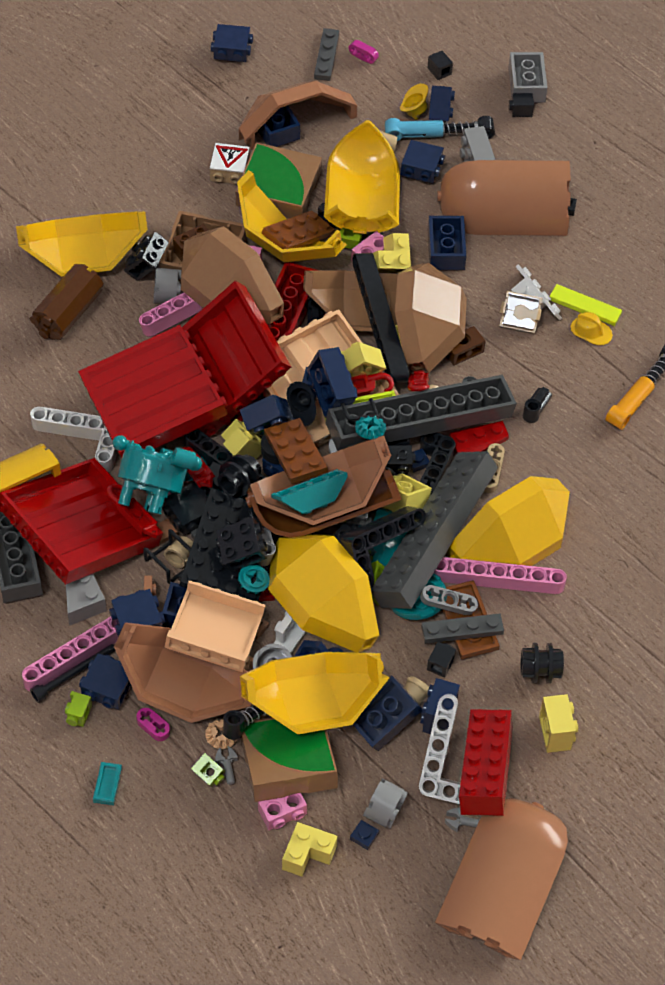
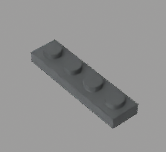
(326, 54)
(462, 628)

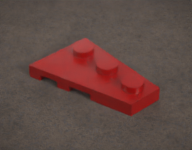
(480, 437)

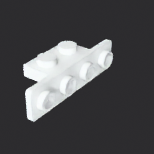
(531, 287)
(288, 633)

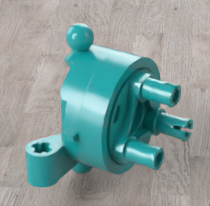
(152, 472)

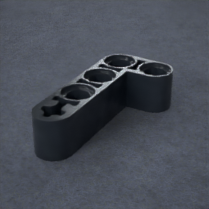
(441, 458)

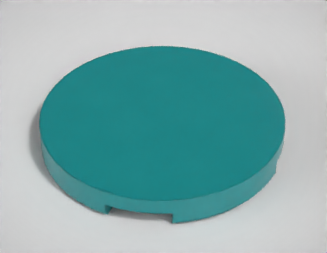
(420, 610)

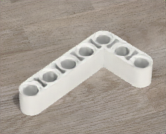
(76, 425)
(440, 755)

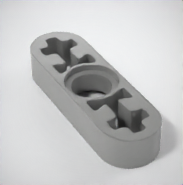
(461, 609)

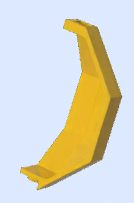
(261, 212)
(88, 240)
(516, 525)
(324, 590)
(315, 689)

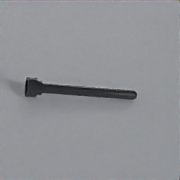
(40, 692)

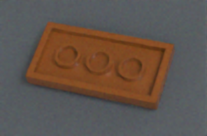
(298, 231)
(295, 451)
(471, 646)

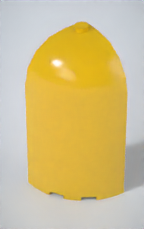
(363, 182)
(27, 466)

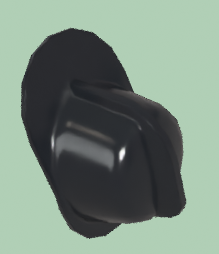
(302, 402)

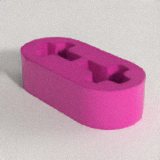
(363, 51)
(155, 720)

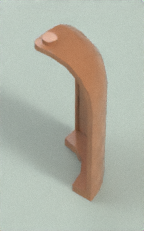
(508, 196)
(505, 877)

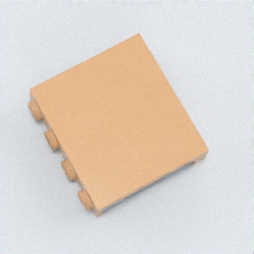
(215, 626)

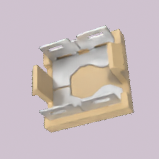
(521, 312)

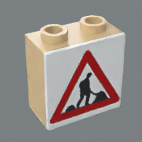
(228, 162)

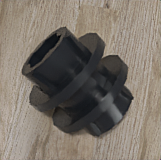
(238, 474)
(542, 663)

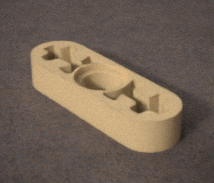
(499, 460)

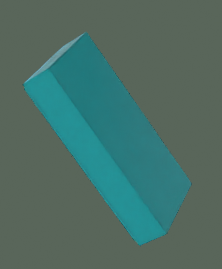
(107, 783)

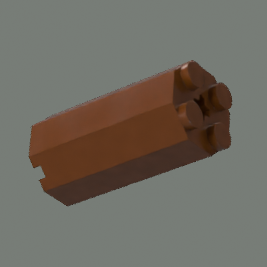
(67, 302)

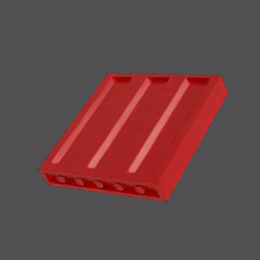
(236, 350)
(154, 390)
(74, 521)

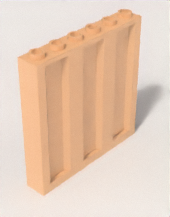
(300, 350)

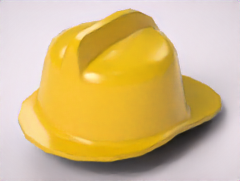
(415, 101)
(591, 329)

